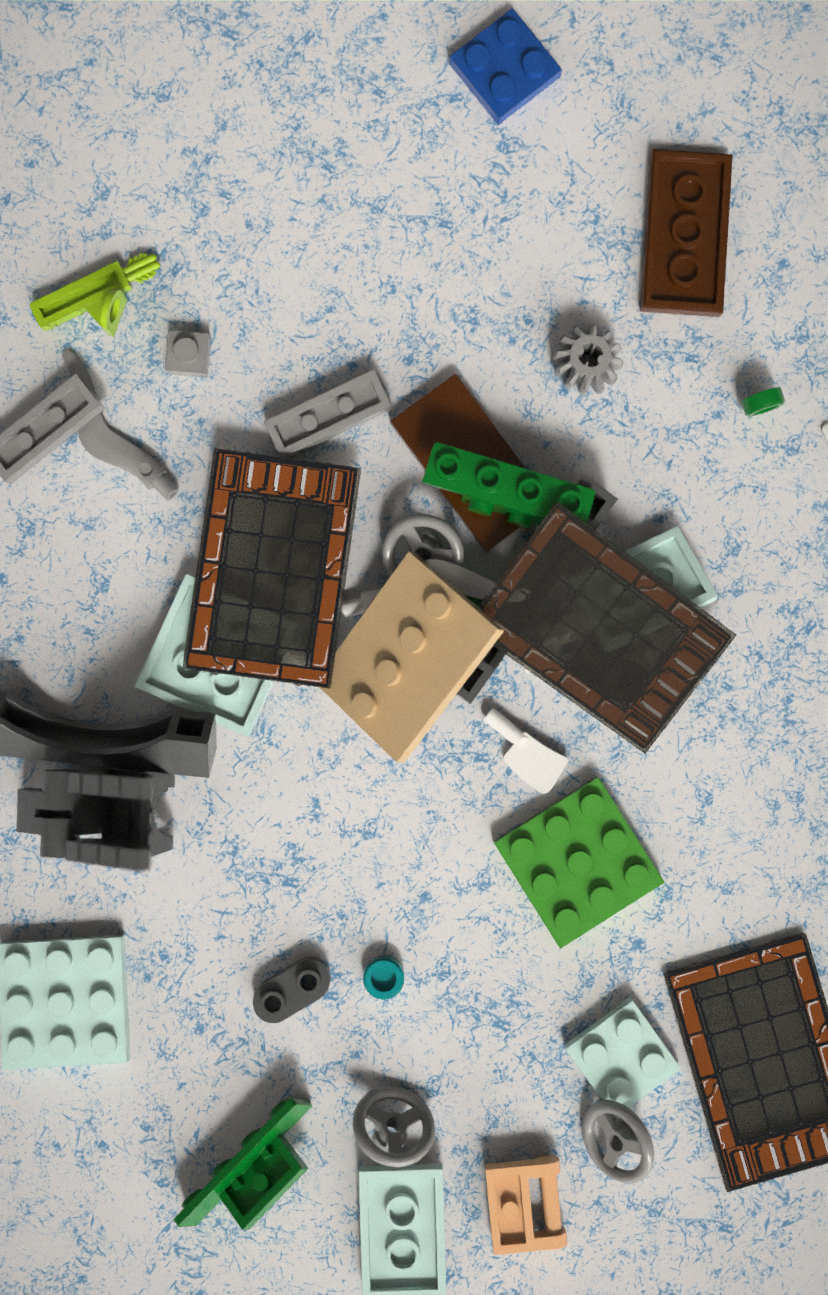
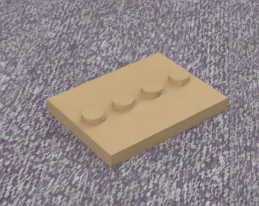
(409, 656)

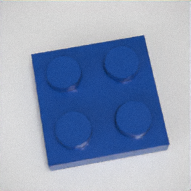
(505, 66)

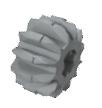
(594, 346)

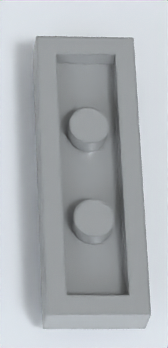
(328, 414)
(46, 427)

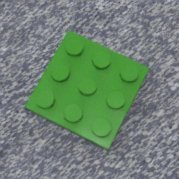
(578, 862)

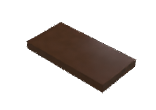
(686, 233)
(457, 420)

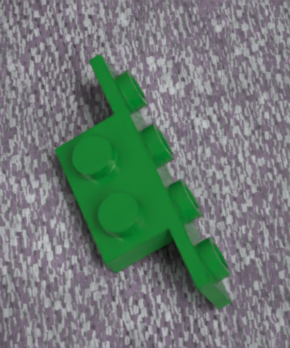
(503, 487)
(255, 1175)

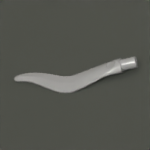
(115, 450)

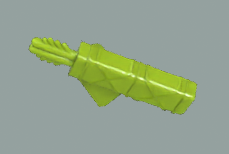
(97, 293)

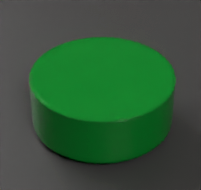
(763, 402)

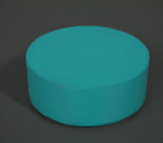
(383, 977)

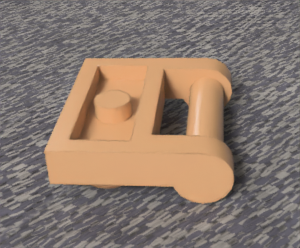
(511, 1205)

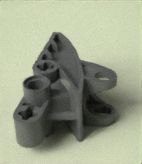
(92, 802)

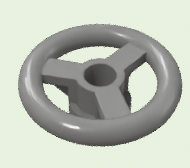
(423, 538)
(622, 1136)
(387, 1144)

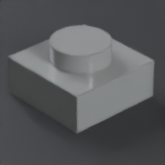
(188, 353)

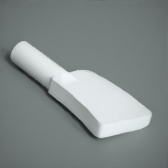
(527, 756)

